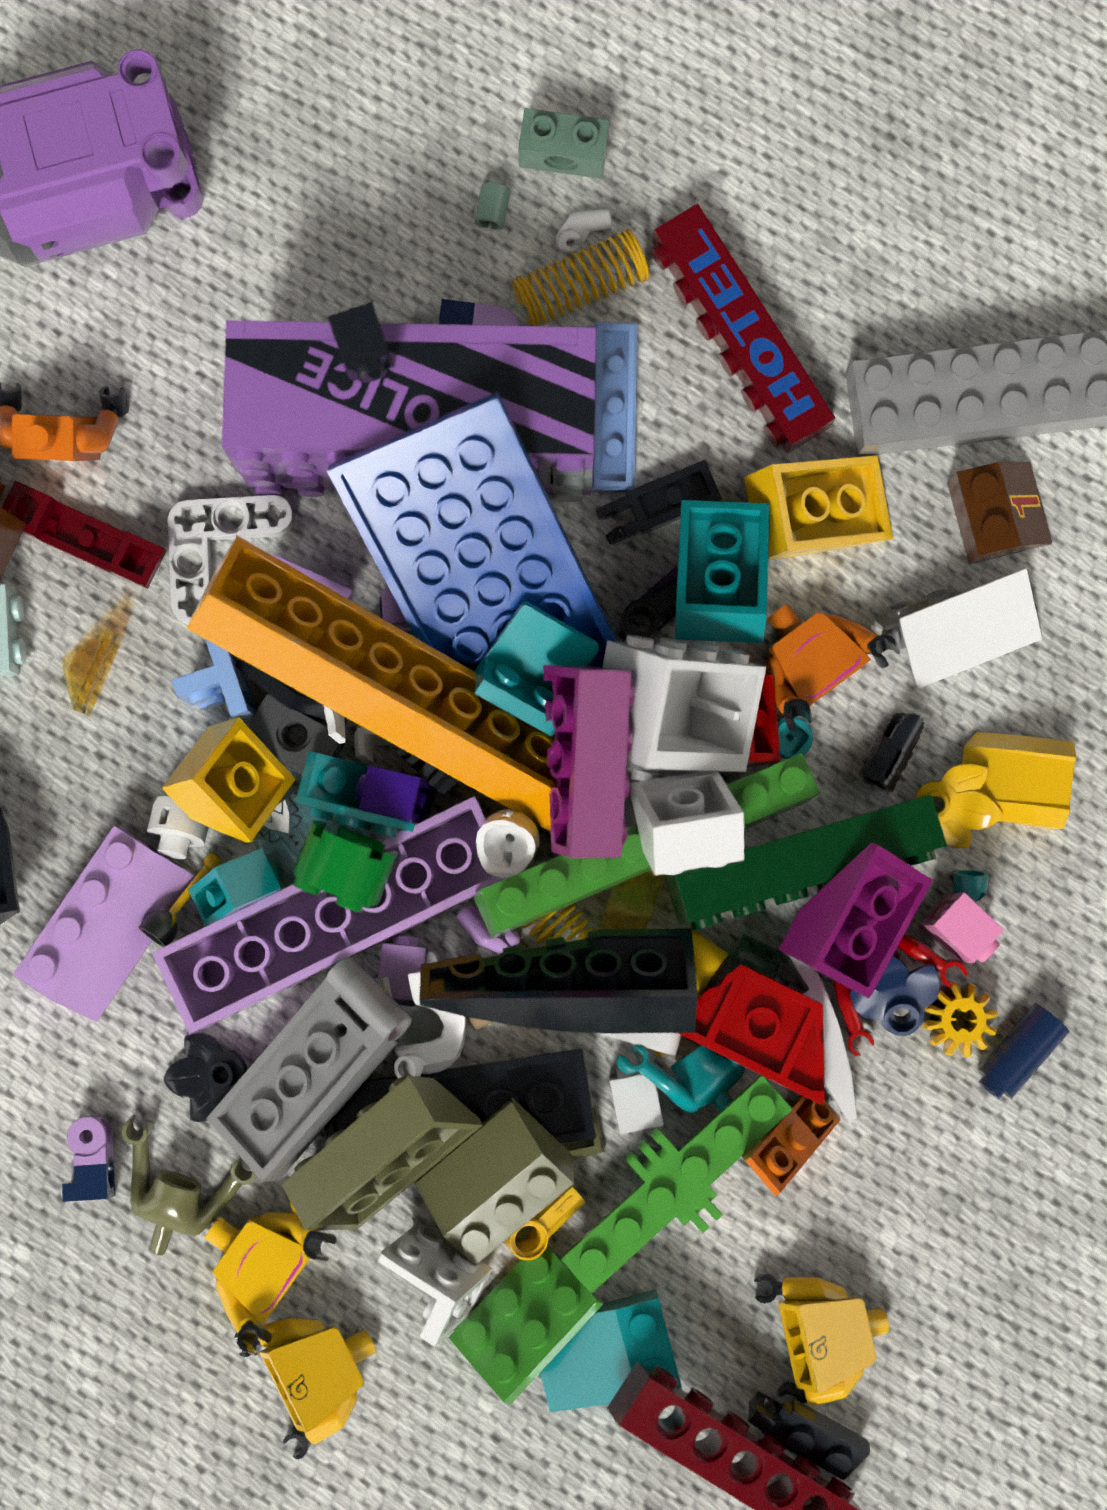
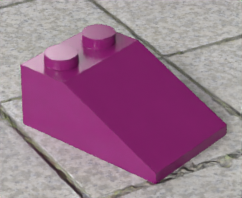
(858, 919)

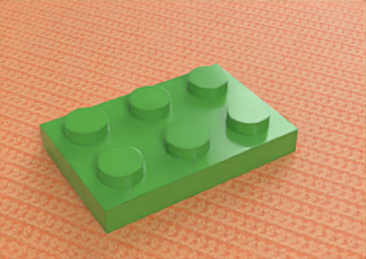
(524, 1323)

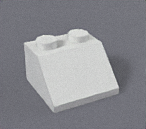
(688, 822)

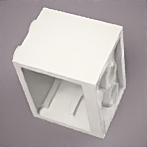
(688, 703)

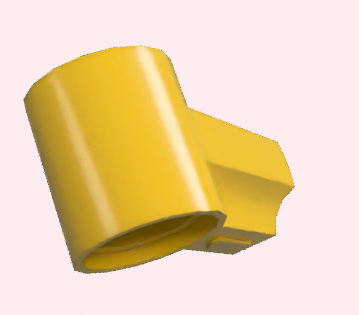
(545, 1224)

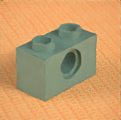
(563, 143)

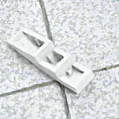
(836, 1065)

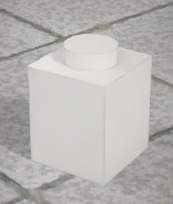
(635, 1102)

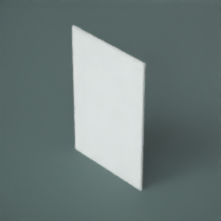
(971, 628)

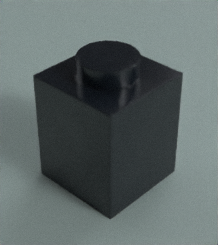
(361, 343)

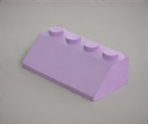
(95, 930)

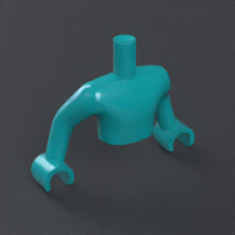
(701, 1077)

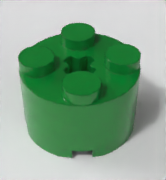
(343, 866)

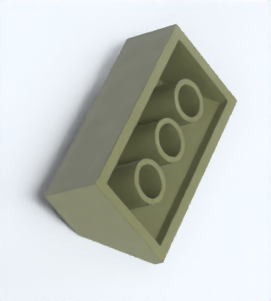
(379, 1155)

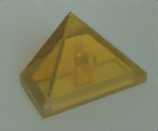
(88, 668)

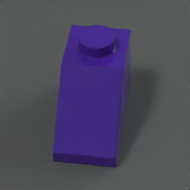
(395, 795)

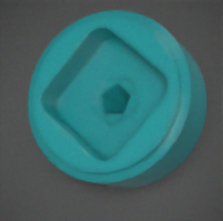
(794, 742)

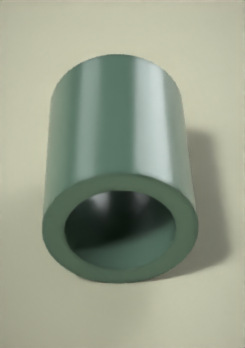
(492, 205)

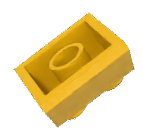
(229, 781)

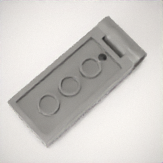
(310, 1070)

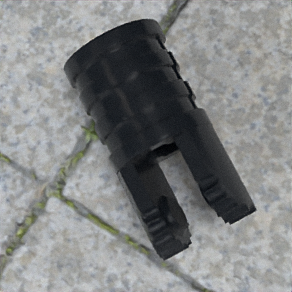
(892, 751)

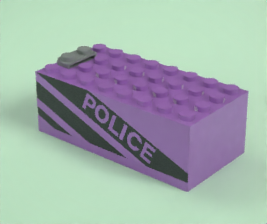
(298, 412)

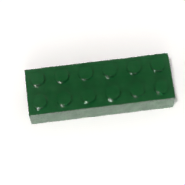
(803, 860)

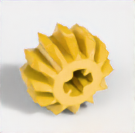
(956, 1036)

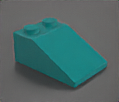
(722, 571)
(605, 1352)

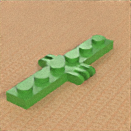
(675, 1183)

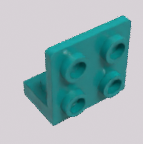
(513, 666)
(330, 790)

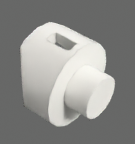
(176, 831)
(507, 843)

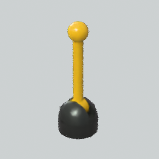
(161, 924)

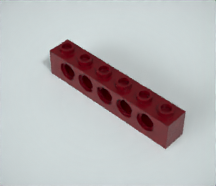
(649, 1392)

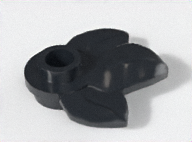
(199, 1076)

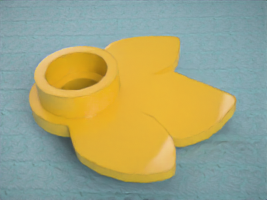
(964, 803)

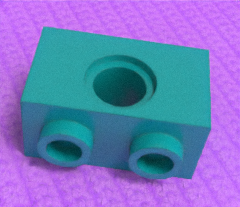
(234, 886)

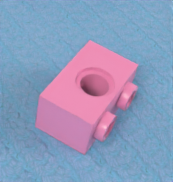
(962, 929)

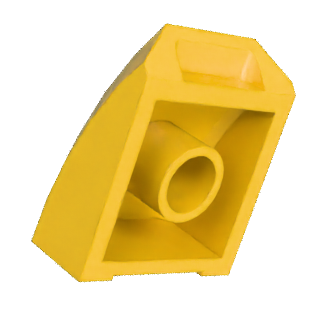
(1025, 776)

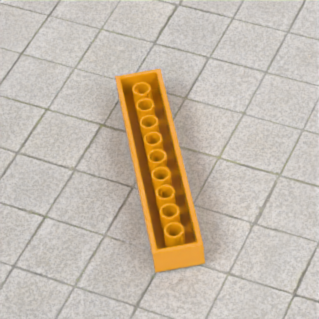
(373, 676)

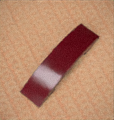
(84, 536)

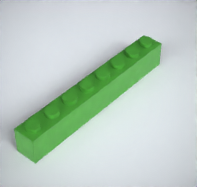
(570, 880)

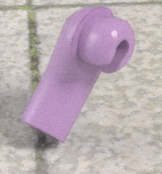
(475, 927)

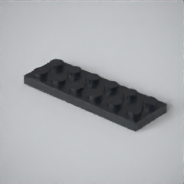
(546, 1085)

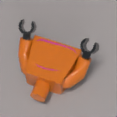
(58, 435)
(818, 657)

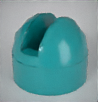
(971, 882)

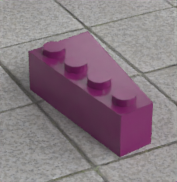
(589, 759)

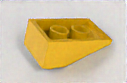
(821, 505)

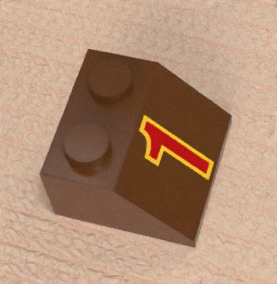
(998, 510)

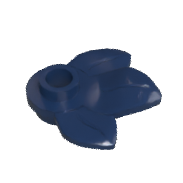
(898, 990)

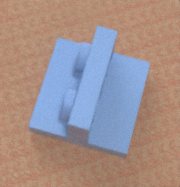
(212, 683)

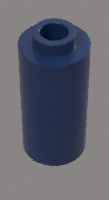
(1021, 1052)

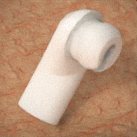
(578, 226)

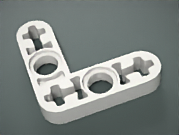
(199, 538)

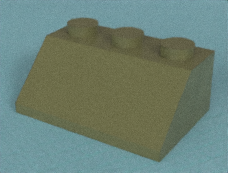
(496, 1181)

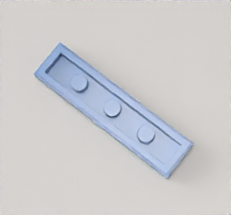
(615, 407)

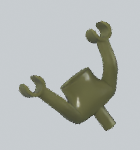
(174, 1196)

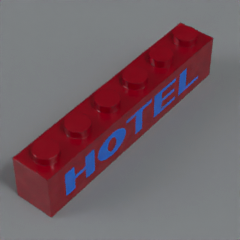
(742, 329)

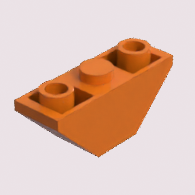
(791, 1143)

